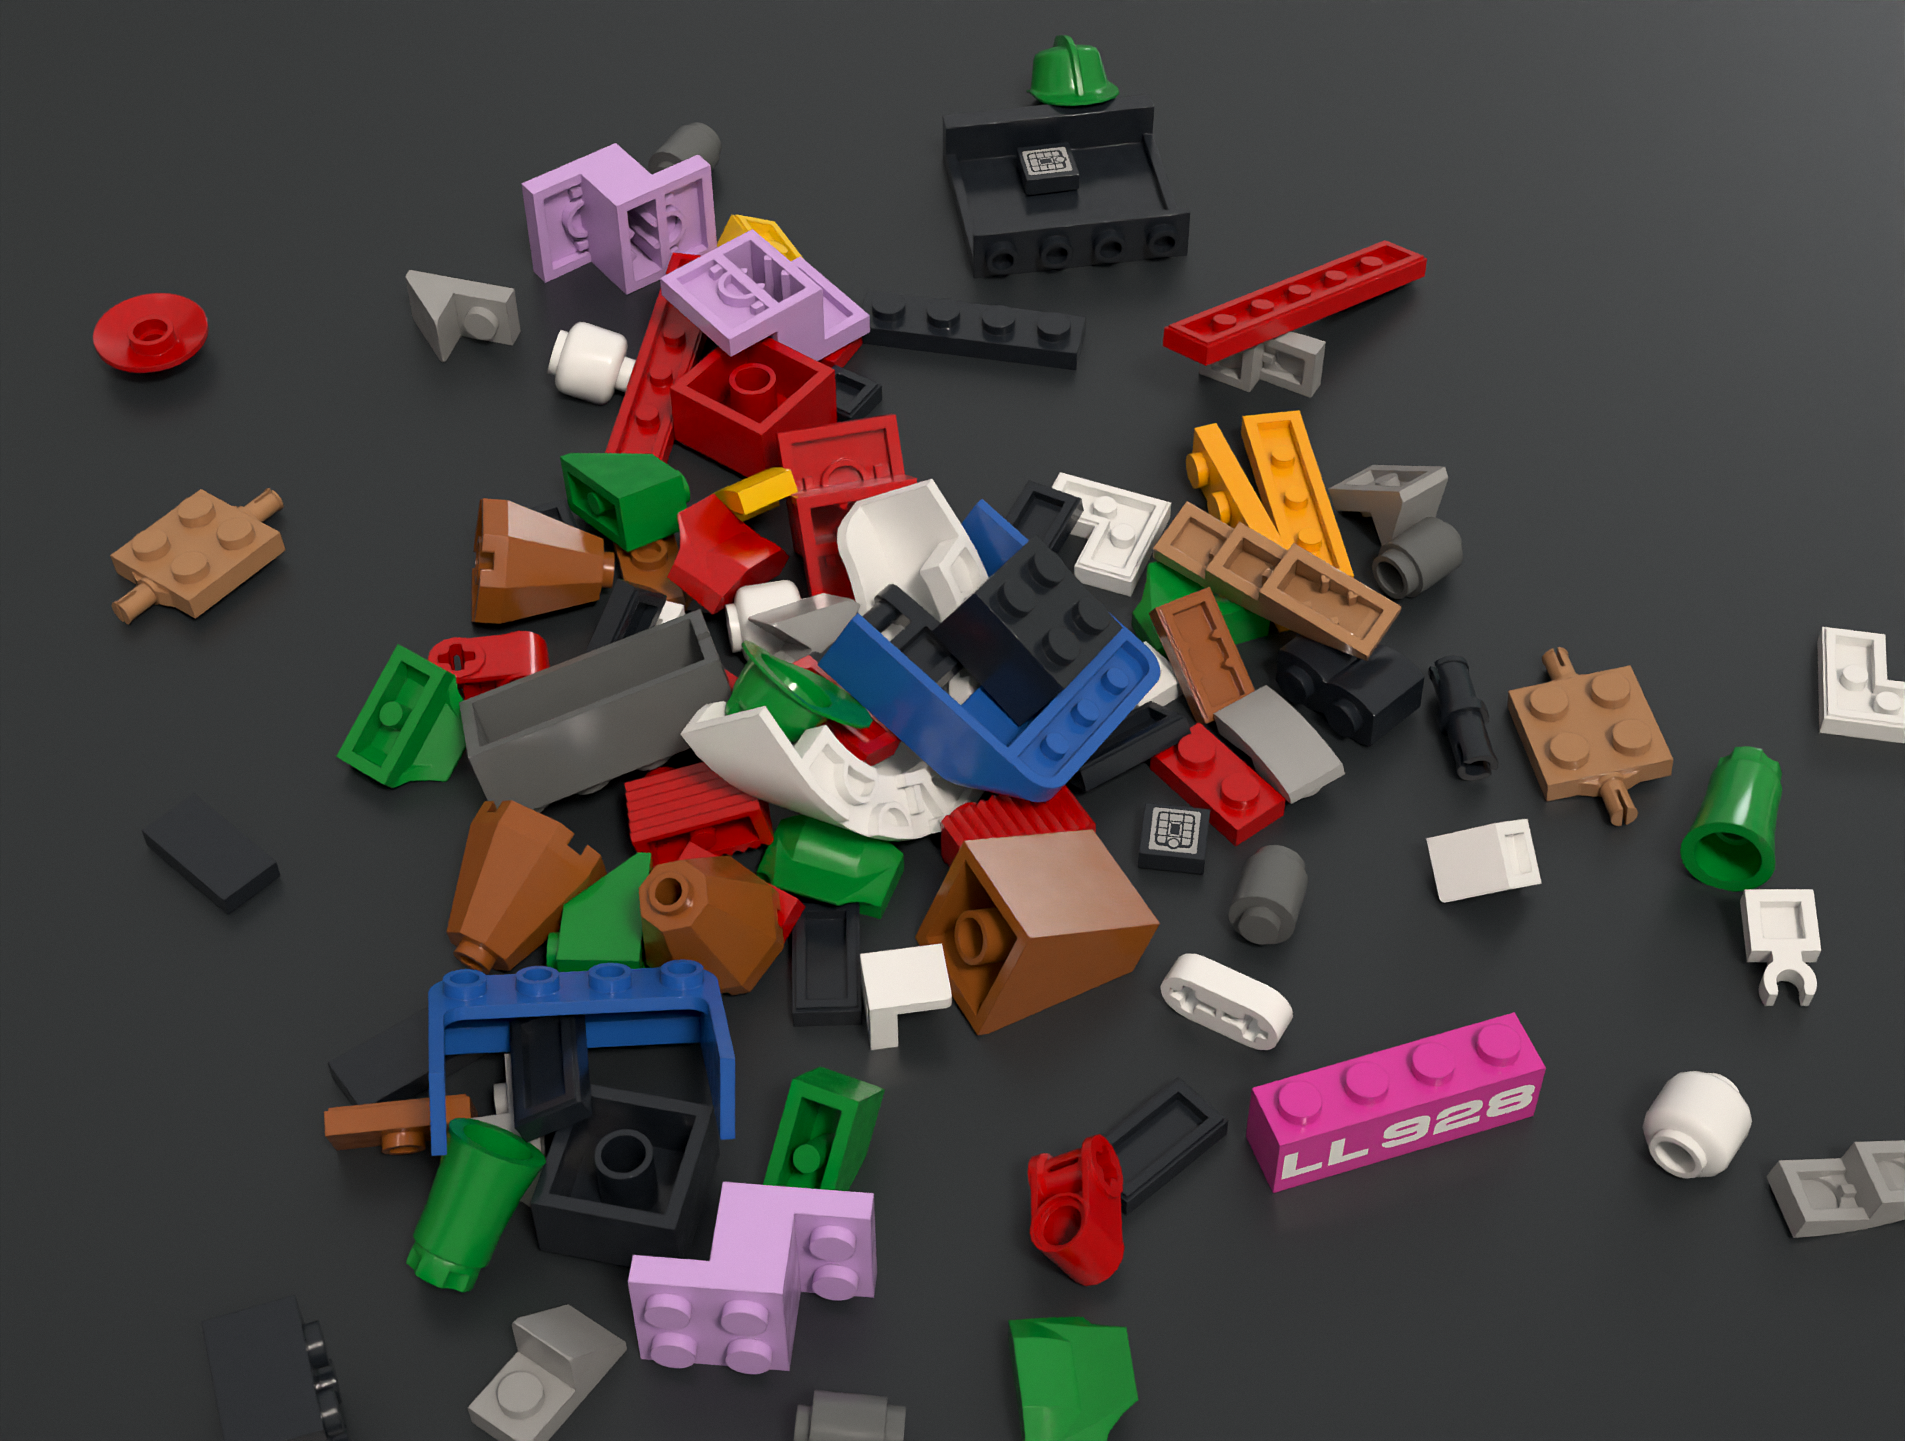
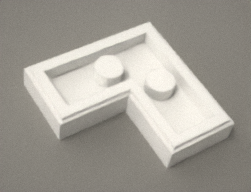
(1119, 532)
(1855, 687)

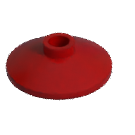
(150, 332)

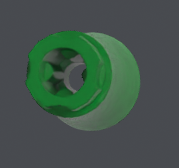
(1736, 825)
(471, 1202)

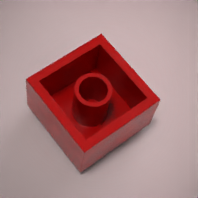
(740, 402)

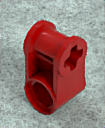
(491, 660)
(1078, 1210)

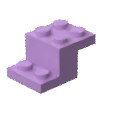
(618, 217)
(757, 293)
(747, 1297)

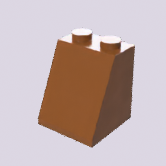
(1034, 924)

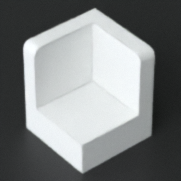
(1483, 860)
(901, 984)

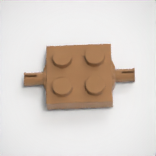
(197, 554)
(1589, 734)

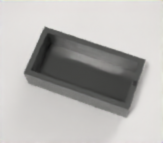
(593, 715)

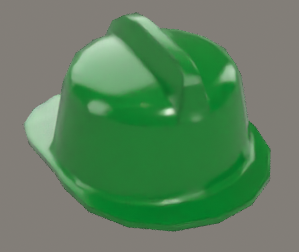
(1070, 75)
(792, 695)

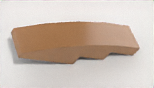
(1277, 582)

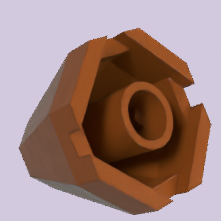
(532, 564)
(514, 885)
(711, 915)

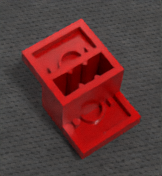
(831, 472)

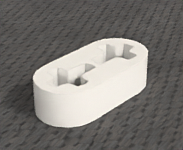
(1226, 1001)

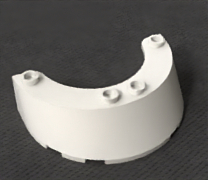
(886, 539)

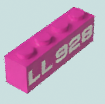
(1394, 1102)

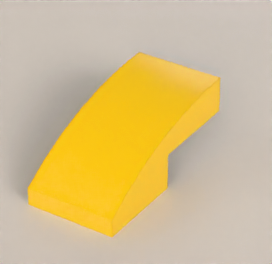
(758, 492)

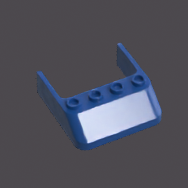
(978, 740)
(620, 1008)

